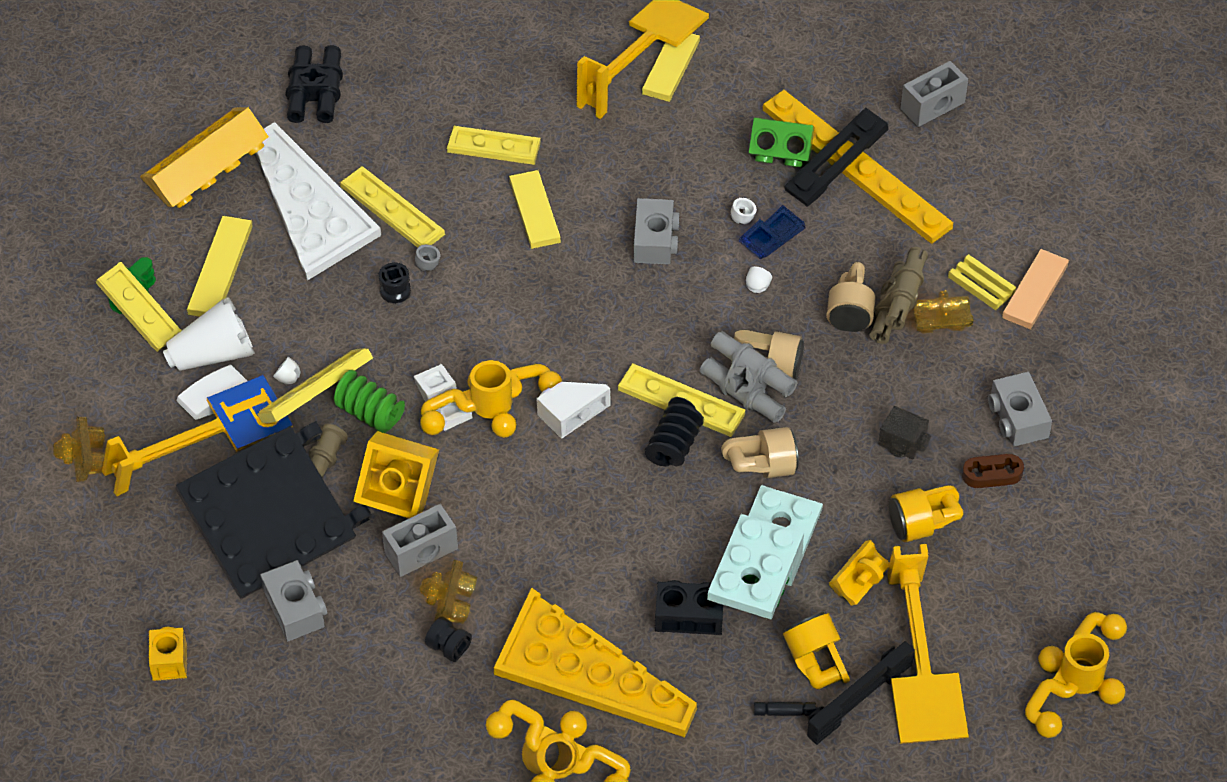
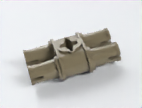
(898, 295)

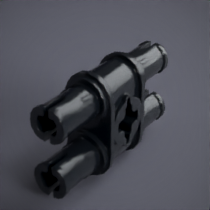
(314, 83)

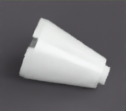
(210, 339)

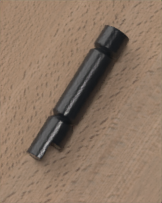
(784, 708)

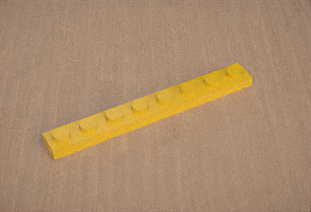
(865, 171)

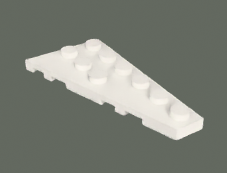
(314, 209)

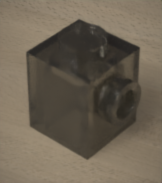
(904, 433)

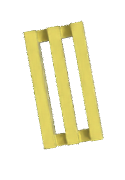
(985, 278)

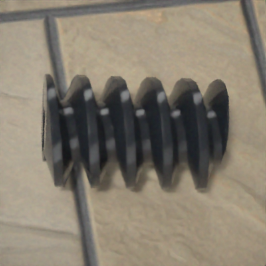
(674, 433)

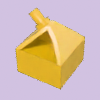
(396, 475)

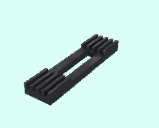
(865, 128)
(892, 665)

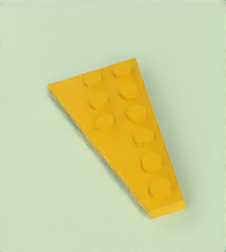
(582, 666)

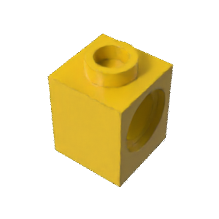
(172, 664)

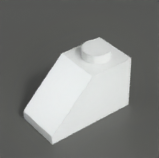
(571, 405)

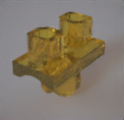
(943, 313)
(79, 447)
(454, 582)

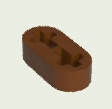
(993, 470)

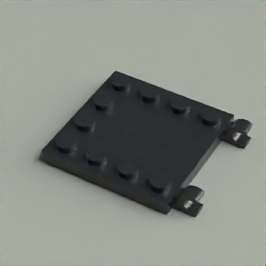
(268, 509)

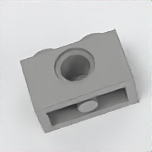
(934, 93)
(654, 231)
(1020, 409)
(420, 540)
(288, 584)

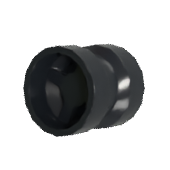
(394, 282)
(448, 639)

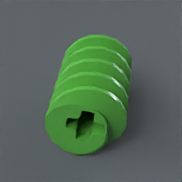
(368, 402)

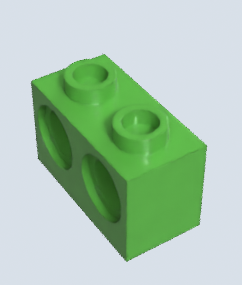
(783, 133)

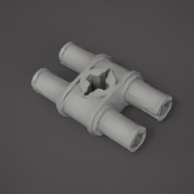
(748, 376)

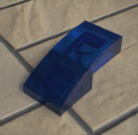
(768, 236)

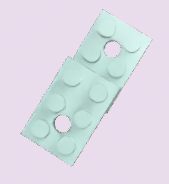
(764, 551)

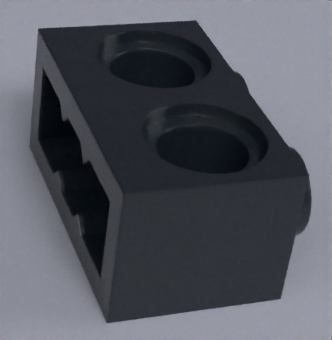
(689, 614)

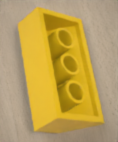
(206, 156)

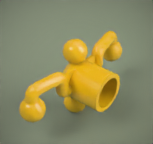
(489, 395)
(1075, 678)
(572, 756)

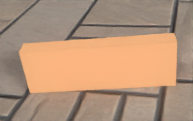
(1035, 289)

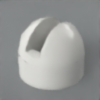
(749, 210)
(758, 279)
(287, 372)

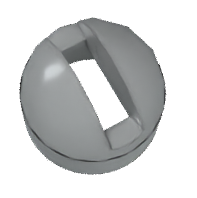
(432, 254)

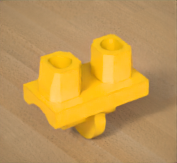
(859, 573)

